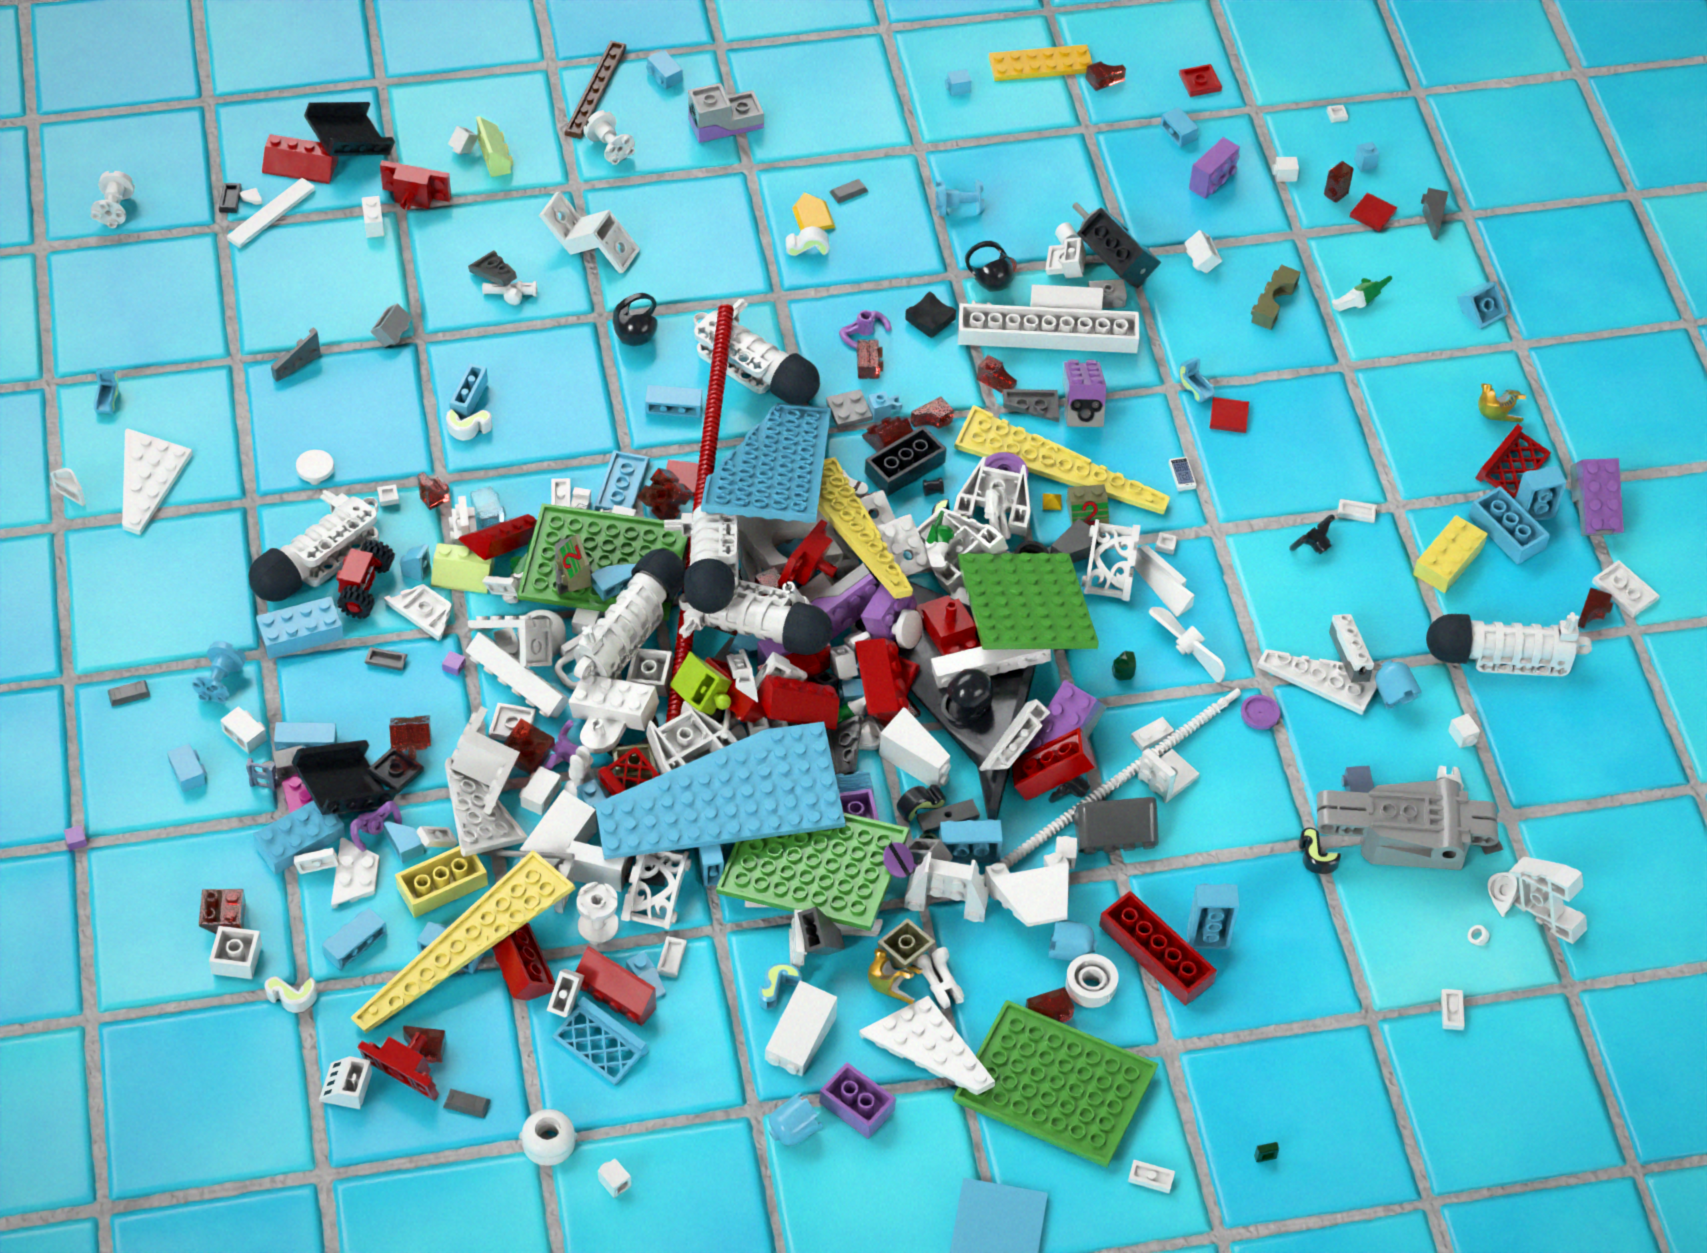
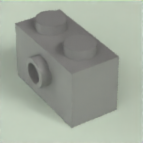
(1115, 295)
(391, 325)
(920, 848)

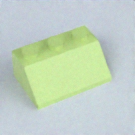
(493, 148)
(460, 569)

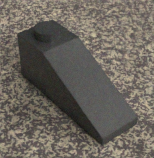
(1433, 209)

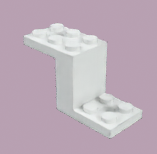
(589, 232)
(898, 534)
(484, 759)
(591, 867)

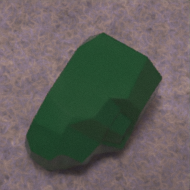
(1124, 666)

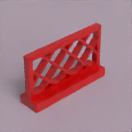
(1504, 450)
(612, 782)

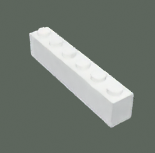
(989, 661)
(522, 679)

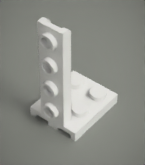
(534, 637)
(796, 940)

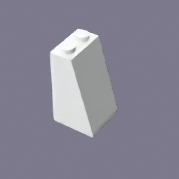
(914, 750)
(564, 821)
(801, 1028)

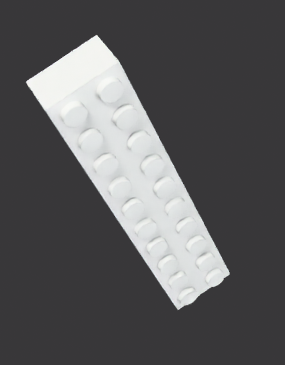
(1048, 328)

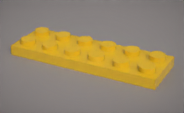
(1039, 62)

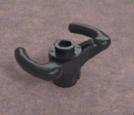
(1316, 537)
(1077, 786)

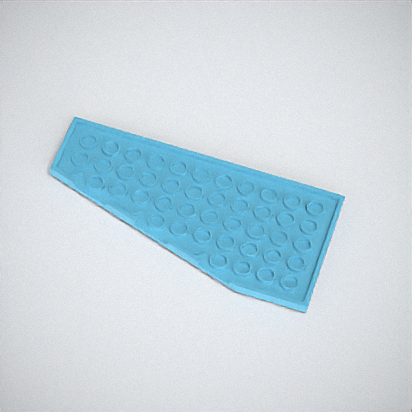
(774, 468)
(743, 792)

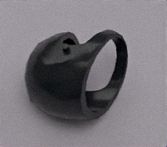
(996, 274)
(635, 328)
(969, 689)

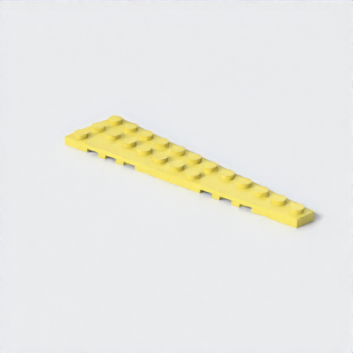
(987, 435)
(857, 528)
(502, 910)

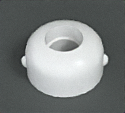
(558, 630)
(1091, 968)
(553, 1150)

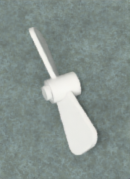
(1190, 642)

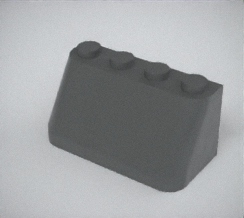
(1116, 825)

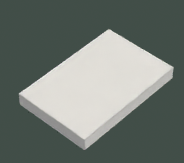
(1626, 588)

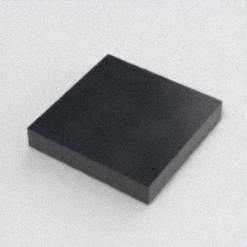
(395, 770)

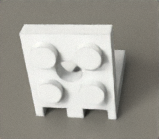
(1166, 774)

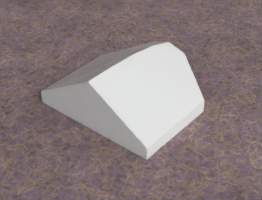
(68, 485)

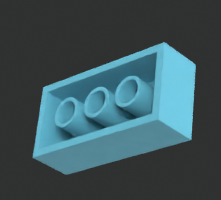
(1509, 525)
(299, 627)
(297, 834)
(1212, 916)

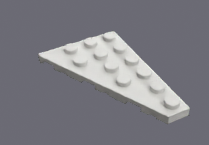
(149, 473)
(476, 829)
(930, 1041)

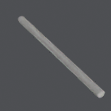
(550, 855)

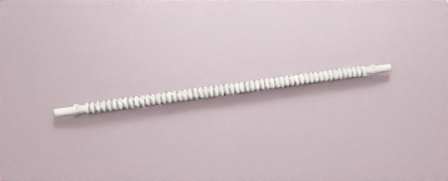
(1118, 780)

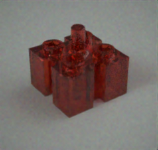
(665, 494)
(410, 733)

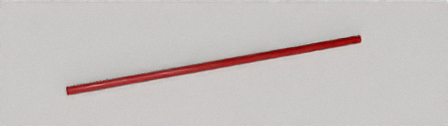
(705, 467)

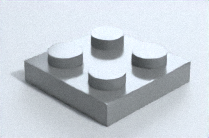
(849, 408)

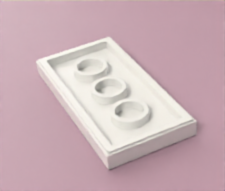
(1066, 297)

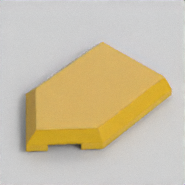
(812, 212)

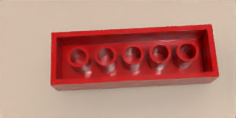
(1157, 948)

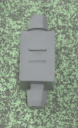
(283, 762)

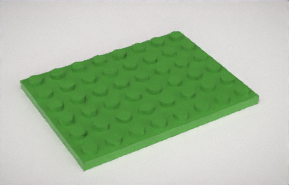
(607, 541)
(1027, 601)
(822, 869)
(1059, 1083)

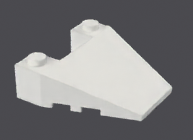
(968, 538)
(1033, 894)

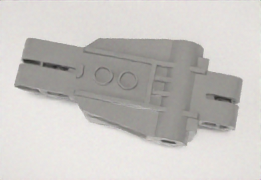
(1410, 822)

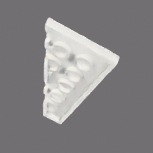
(1321, 677)

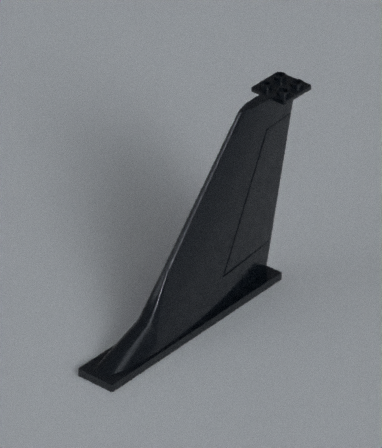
(978, 738)

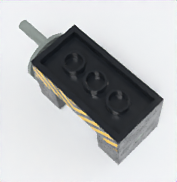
(1116, 246)

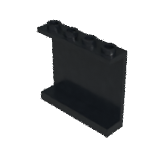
(346, 129)
(339, 777)

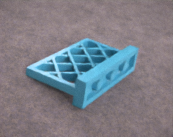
(608, 1025)

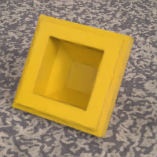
(1051, 501)

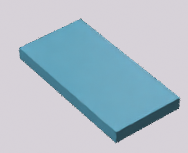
(622, 481)

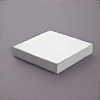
(506, 719)

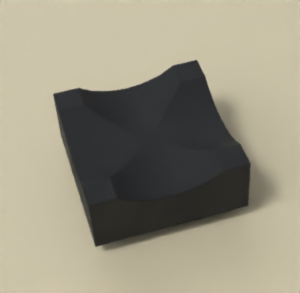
(930, 315)

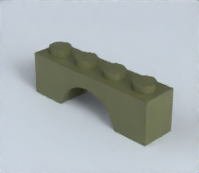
(1267, 310)

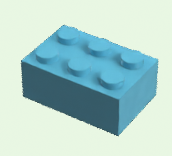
(1541, 492)
(972, 840)

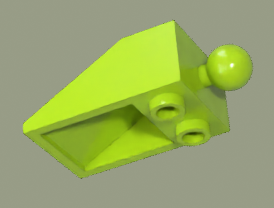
(701, 685)

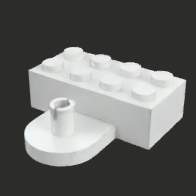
(610, 709)

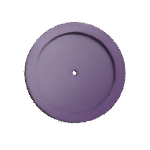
(1260, 712)

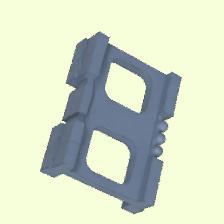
(270, 776)

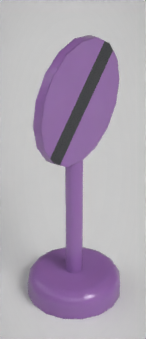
(898, 860)

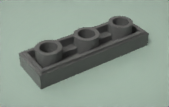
(960, 811)

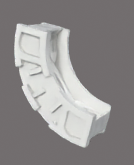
(1128, 537)
(637, 903)

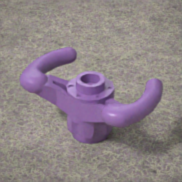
(863, 325)
(563, 748)
(373, 822)

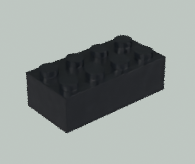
(905, 460)

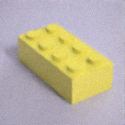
(1450, 554)
(440, 880)

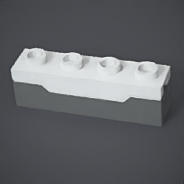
(1351, 648)

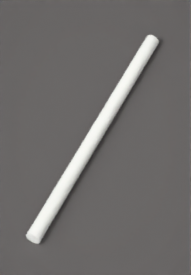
(726, 723)

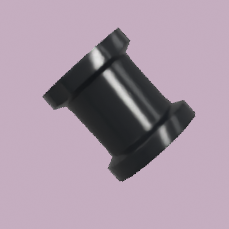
(934, 486)

